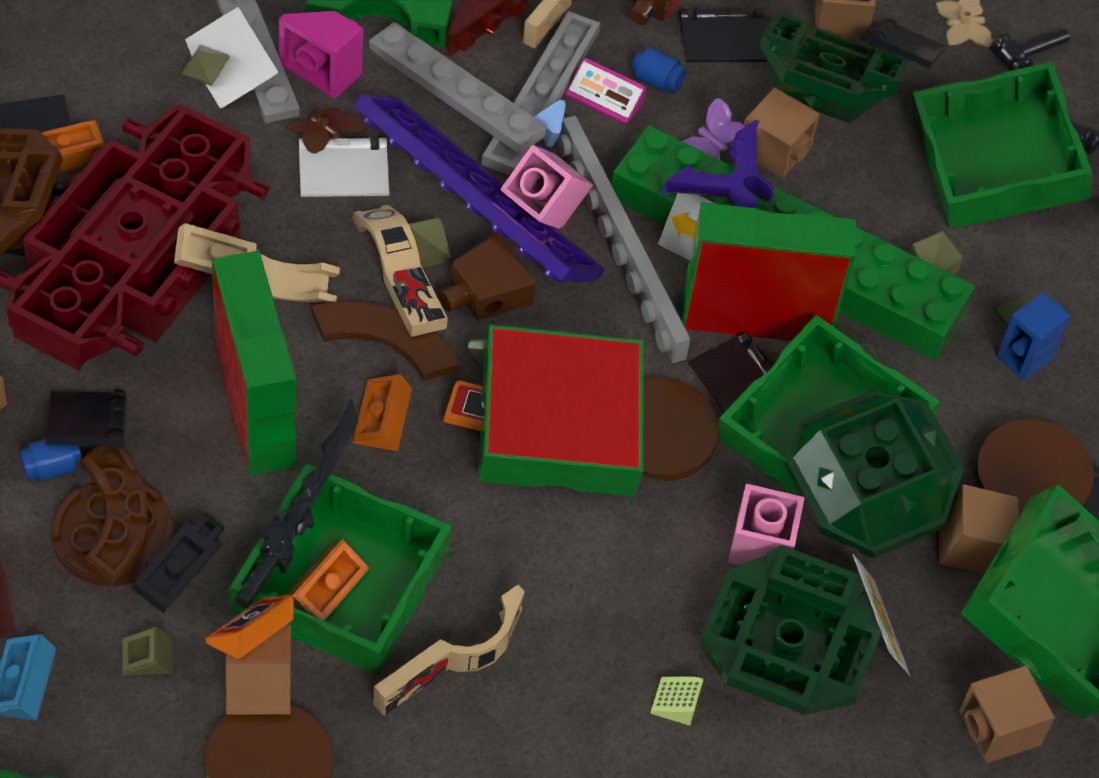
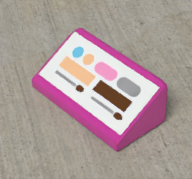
(606, 91)

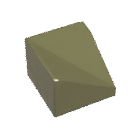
(431, 242)
(939, 252)

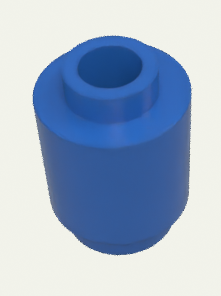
(659, 70)
(48, 461)

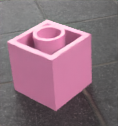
(546, 187)
(764, 523)

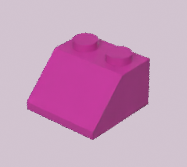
(322, 49)

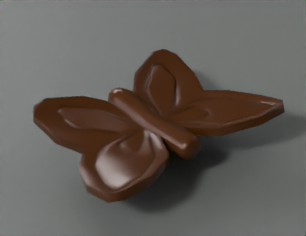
(329, 120)

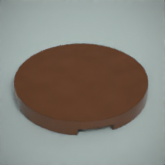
(677, 429)
(1031, 458)
(81, 522)
(269, 747)

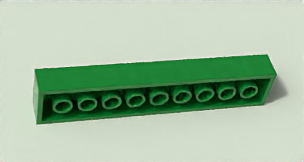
(886, 284)

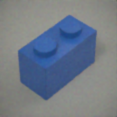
(1033, 336)

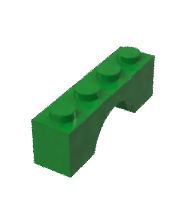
(423, 18)

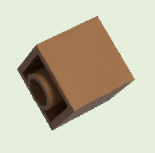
(845, 17)
(783, 131)
(976, 528)
(261, 678)
(1006, 714)

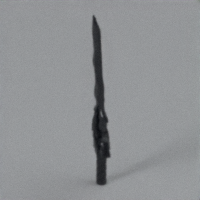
(293, 521)

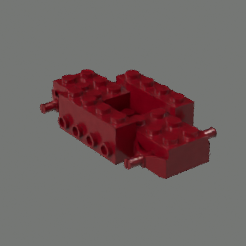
(96, 275)

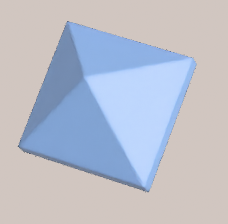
(552, 118)

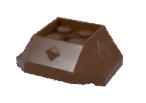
(26, 181)

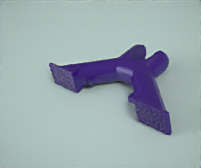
(737, 184)

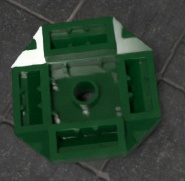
(828, 69)
(868, 504)
(796, 600)

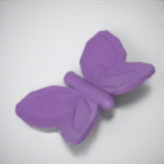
(721, 130)

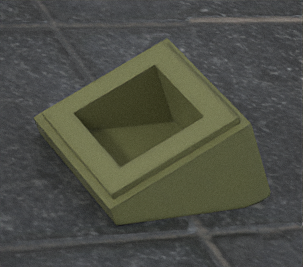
(147, 653)

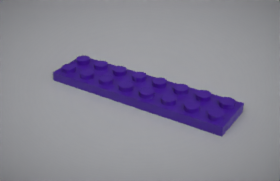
(478, 187)

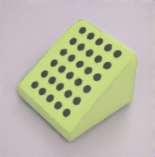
(677, 698)

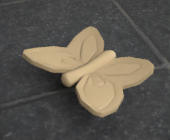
(965, 22)

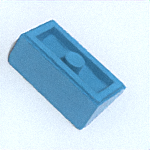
(24, 675)

